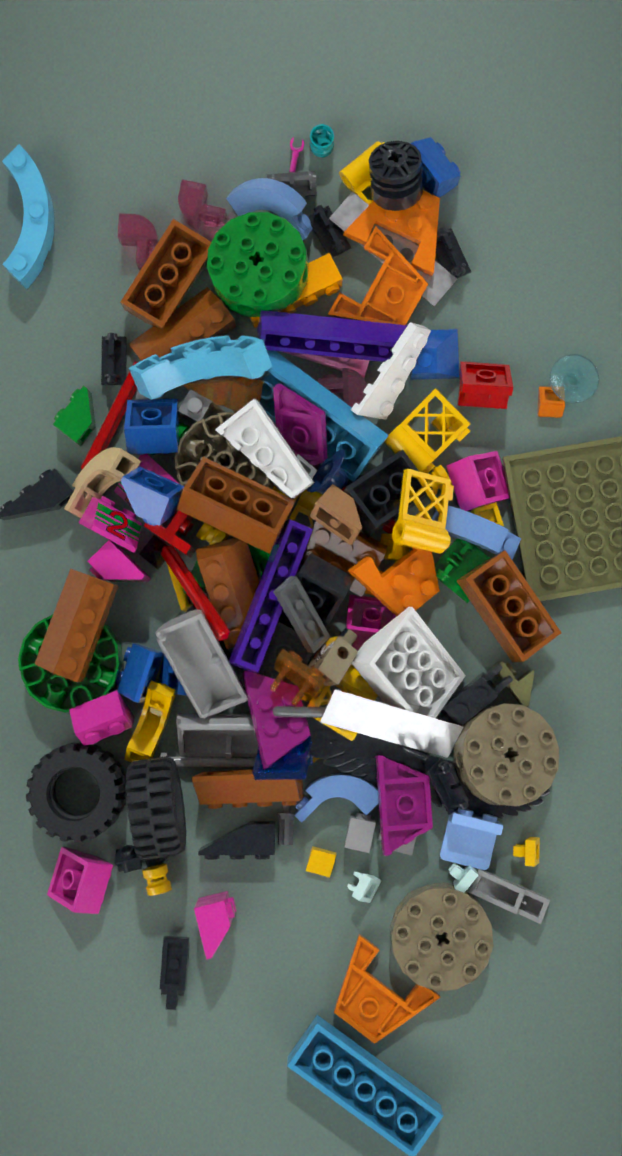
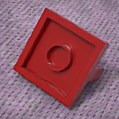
(484, 385)
(179, 526)

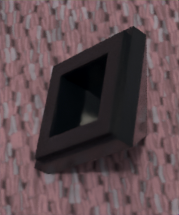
(152, 552)

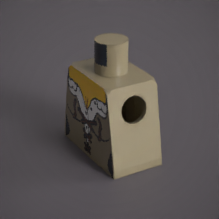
(335, 657)

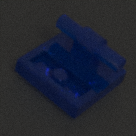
(288, 767)

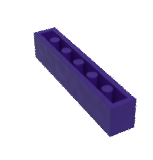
(328, 336)
(265, 607)

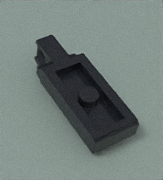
(174, 969)

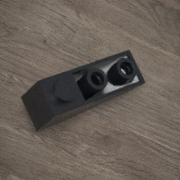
(45, 496)
(249, 839)

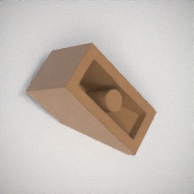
(338, 514)

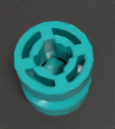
(321, 134)

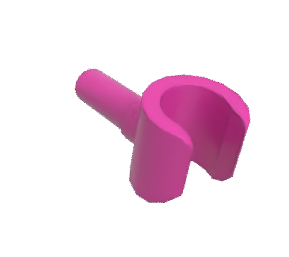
(295, 154)

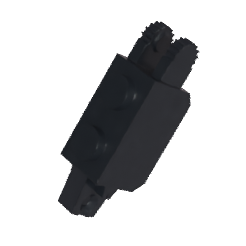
(474, 697)

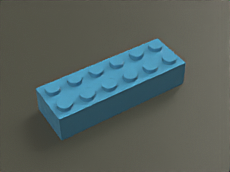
(343, 427)
(365, 1086)

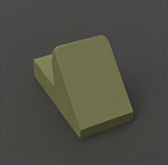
(520, 687)

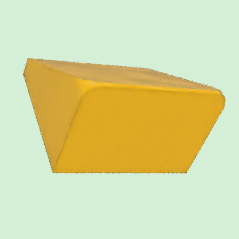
(321, 861)

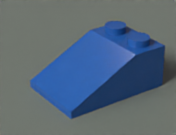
(140, 669)

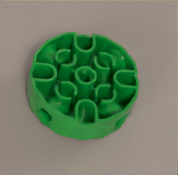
(258, 263)
(62, 693)

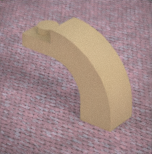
(98, 476)

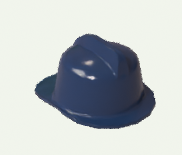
(330, 473)

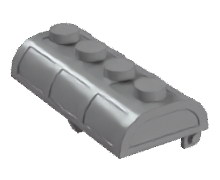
(200, 664)
(216, 735)

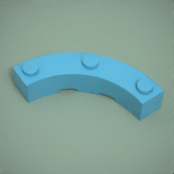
(38, 220)
(200, 360)

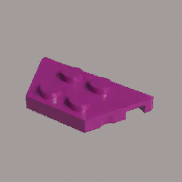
(300, 425)
(274, 734)
(402, 804)

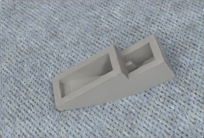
(510, 896)

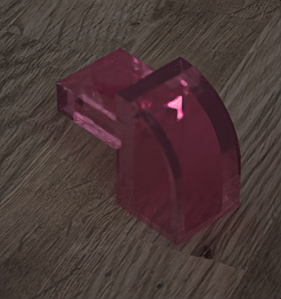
(193, 206)
(139, 232)
(350, 384)

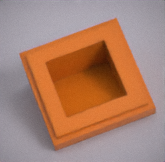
(549, 403)

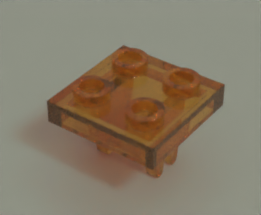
(291, 667)

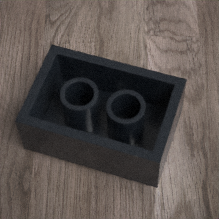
(379, 492)
(324, 586)
(286, 639)

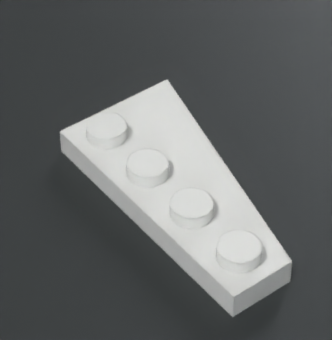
(393, 374)
(260, 441)

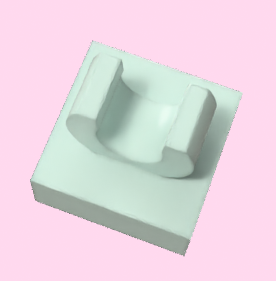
(463, 877)
(365, 888)

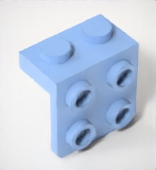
(470, 838)

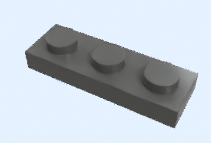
(302, 614)

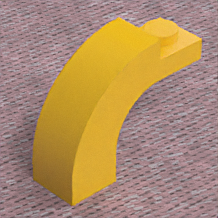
(151, 723)

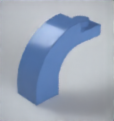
(274, 197)
(479, 531)
(341, 785)

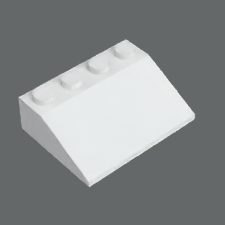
(409, 666)

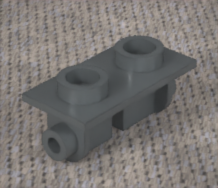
(301, 182)

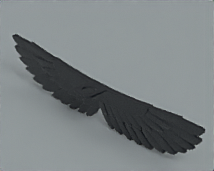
(360, 760)

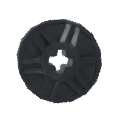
(396, 175)

